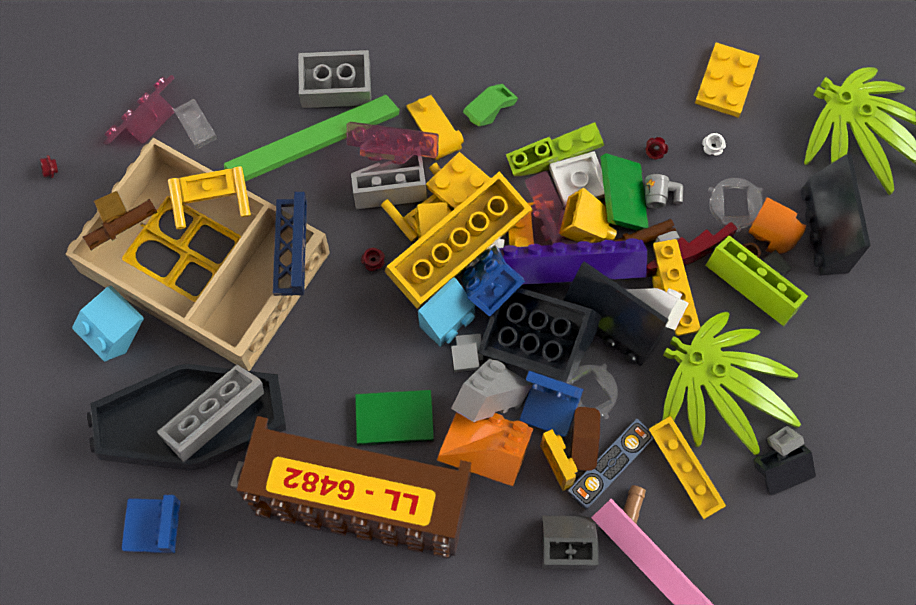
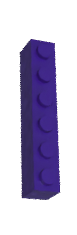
(562, 261)

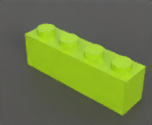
(756, 280)

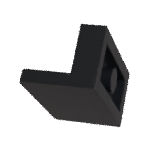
(787, 470)

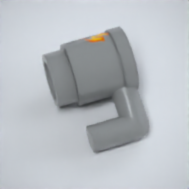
(657, 191)

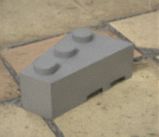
(389, 181)
(491, 390)

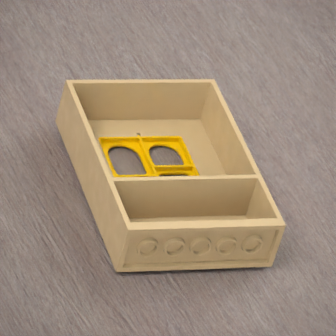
(237, 306)

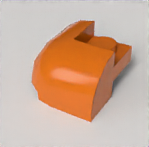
(777, 226)

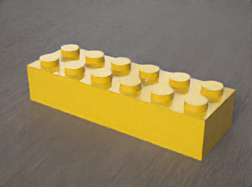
(457, 240)

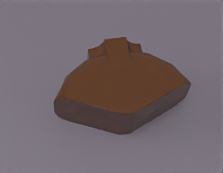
(585, 438)

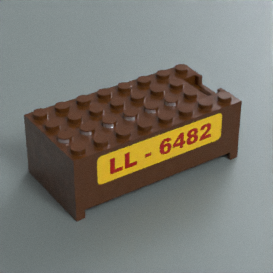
(354, 491)

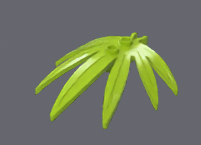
(859, 109)
(710, 367)

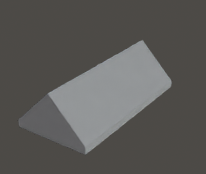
(211, 412)

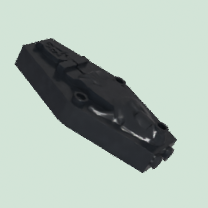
(129, 419)

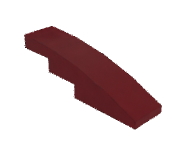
(697, 248)

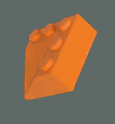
(491, 445)

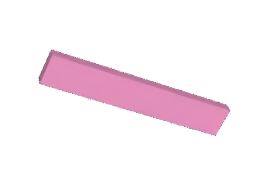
(648, 556)

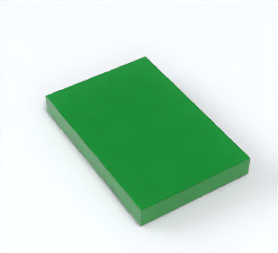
(624, 192)
(394, 417)

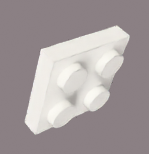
(576, 174)

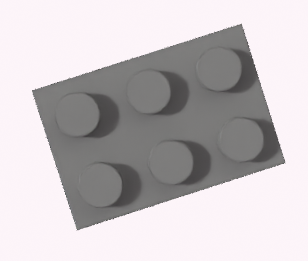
(334, 78)

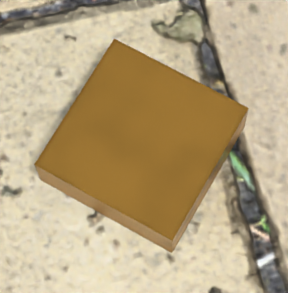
(110, 206)

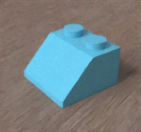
(446, 313)
(108, 324)

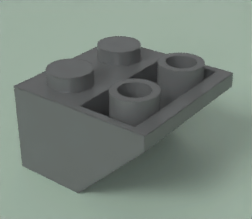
(569, 543)

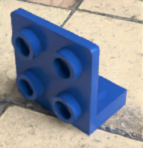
(490, 281)
(550, 404)
(151, 525)

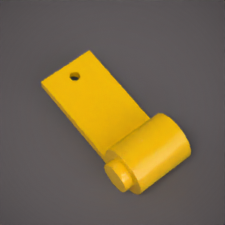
(433, 120)

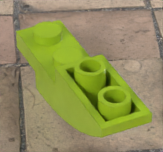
(541, 154)

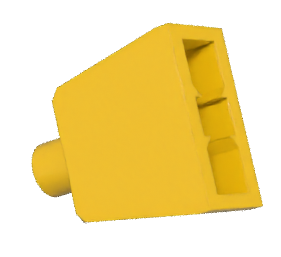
(586, 219)

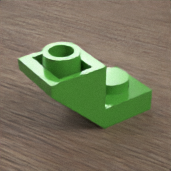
(488, 104)

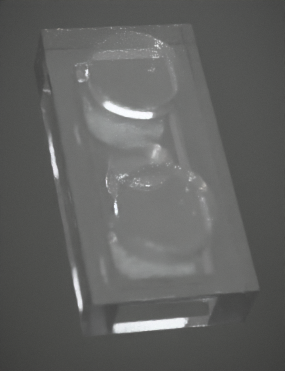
(195, 124)

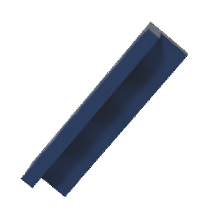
(298, 245)

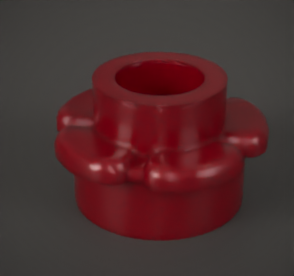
(655, 153)
(48, 167)
(373, 253)

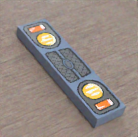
(611, 464)

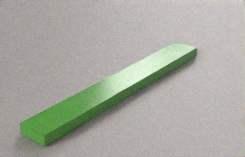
(312, 138)

